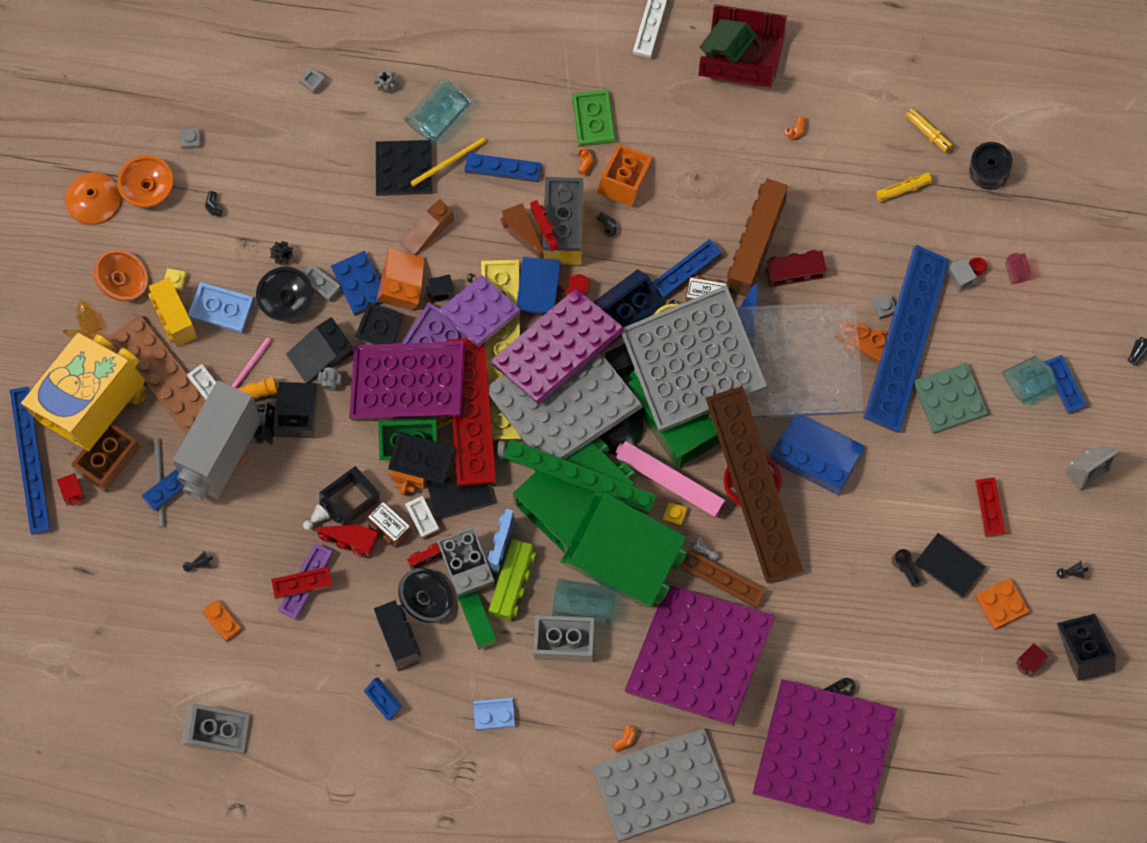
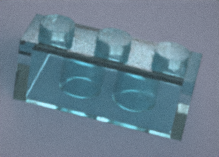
(437, 110)
(583, 600)

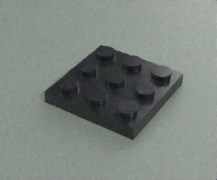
(400, 164)

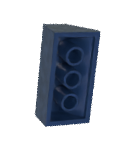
(630, 300)

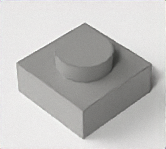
(312, 80)
(190, 138)
(884, 306)

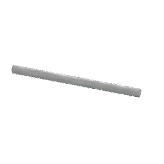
(159, 478)

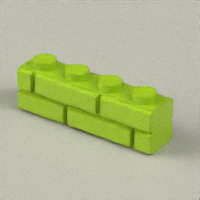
(511, 580)

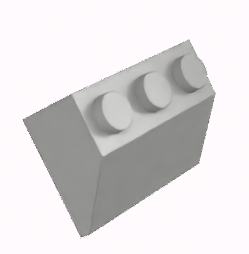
(563, 638)

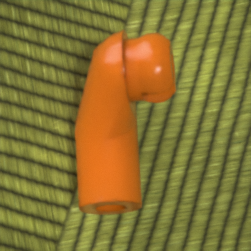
(586, 159)

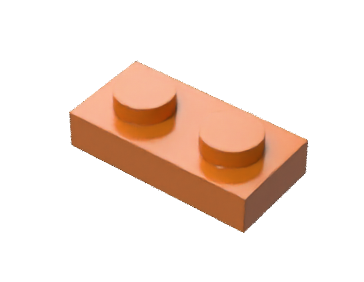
(221, 620)

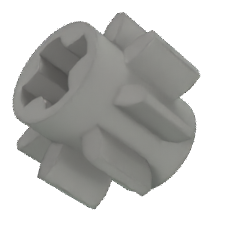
(385, 75)
(329, 378)

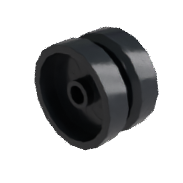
(990, 165)

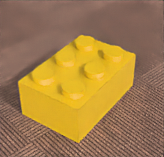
(171, 312)

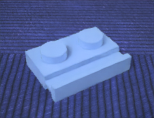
(494, 714)

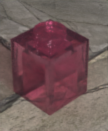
(1018, 268)

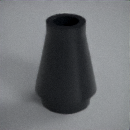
(1138, 351)

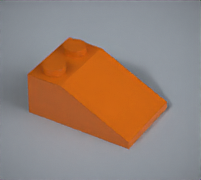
(624, 175)
(401, 279)

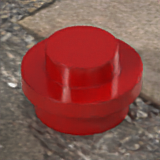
(978, 265)

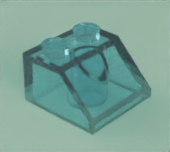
(1030, 380)

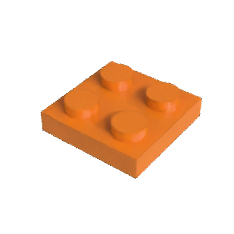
(1002, 603)

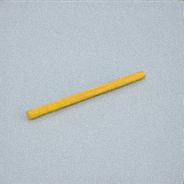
(450, 160)

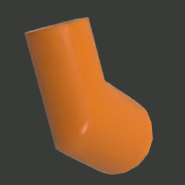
(796, 131)
(627, 739)

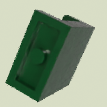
(728, 39)

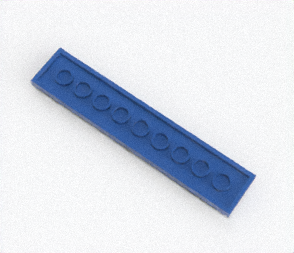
(906, 339)

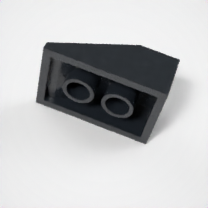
(320, 349)
(1087, 647)

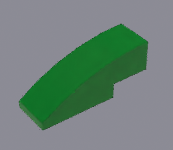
(477, 620)

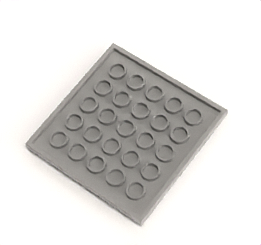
(692, 355)
(573, 413)

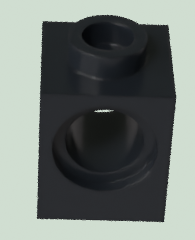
(440, 288)

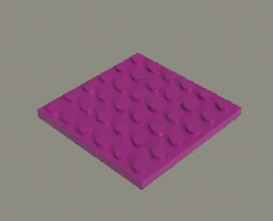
(700, 655)
(824, 751)

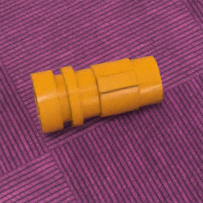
(261, 389)

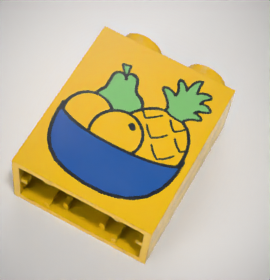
(84, 390)

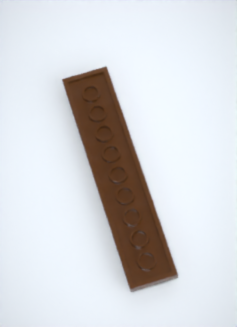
(754, 484)

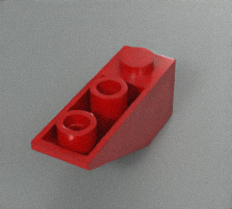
(353, 537)

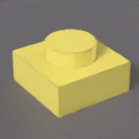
(177, 278)

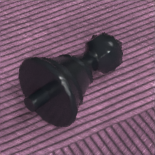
(201, 561)
(1075, 571)

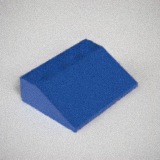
(817, 453)

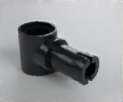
(907, 568)

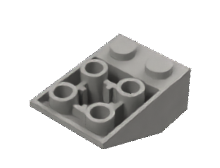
(466, 562)

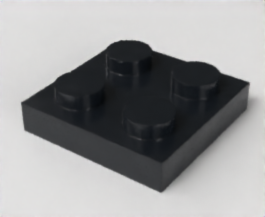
(379, 325)

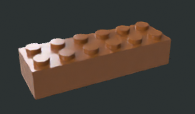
(757, 237)

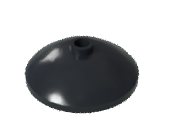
(282, 283)
(627, 430)
(431, 590)

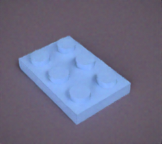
(221, 307)
(501, 541)

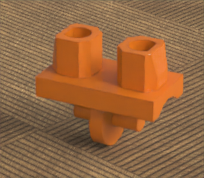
(406, 480)

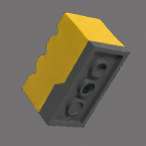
(565, 210)

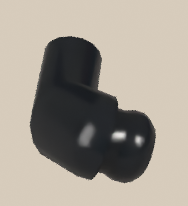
(211, 205)
(610, 224)

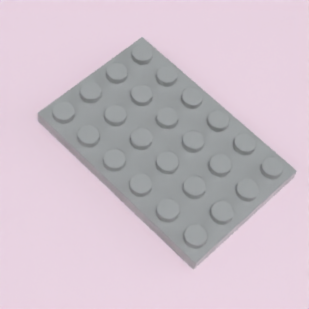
(661, 784)

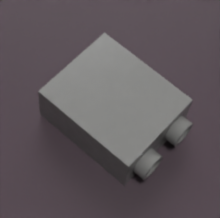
(216, 441)

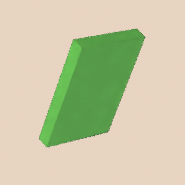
(593, 118)

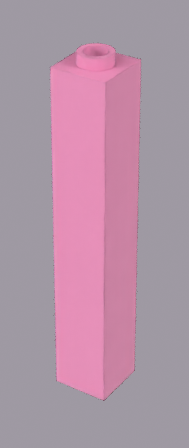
(670, 478)

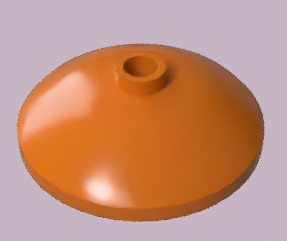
(145, 171)
(92, 208)
(125, 269)

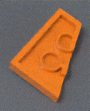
(871, 342)

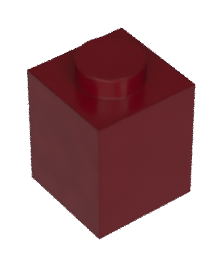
(1031, 660)

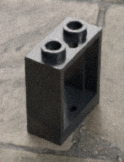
(362, 483)

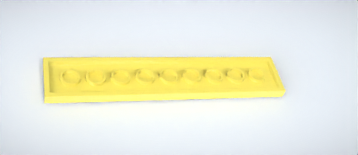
(505, 277)

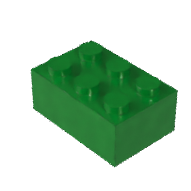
(389, 429)

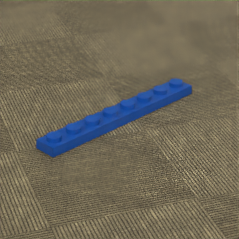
(30, 463)

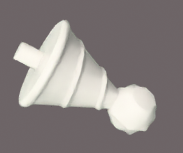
(318, 515)

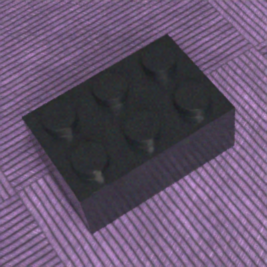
(398, 635)

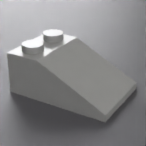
(1091, 466)
(214, 729)

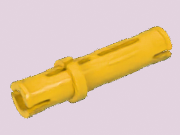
(935, 136)
(903, 187)

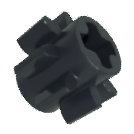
(281, 252)

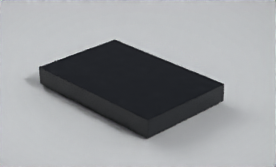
(421, 457)
(452, 500)
(950, 565)

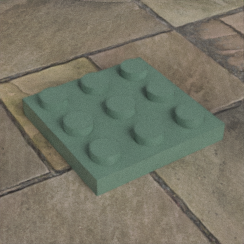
(950, 398)

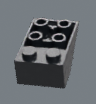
(295, 410)

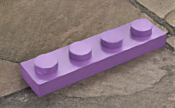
(317, 558)

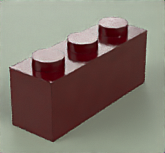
(796, 268)

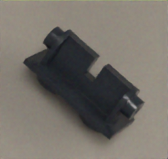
(265, 431)

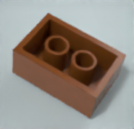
(106, 457)

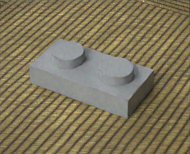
(322, 283)

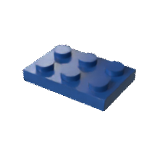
(357, 281)

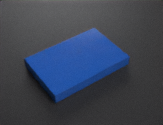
(538, 285)

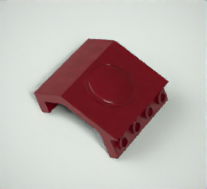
(761, 58)

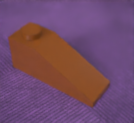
(428, 227)
(521, 228)

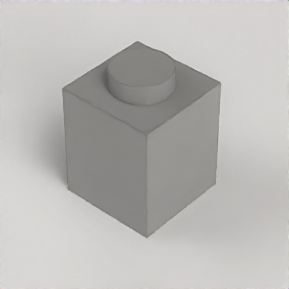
(961, 274)

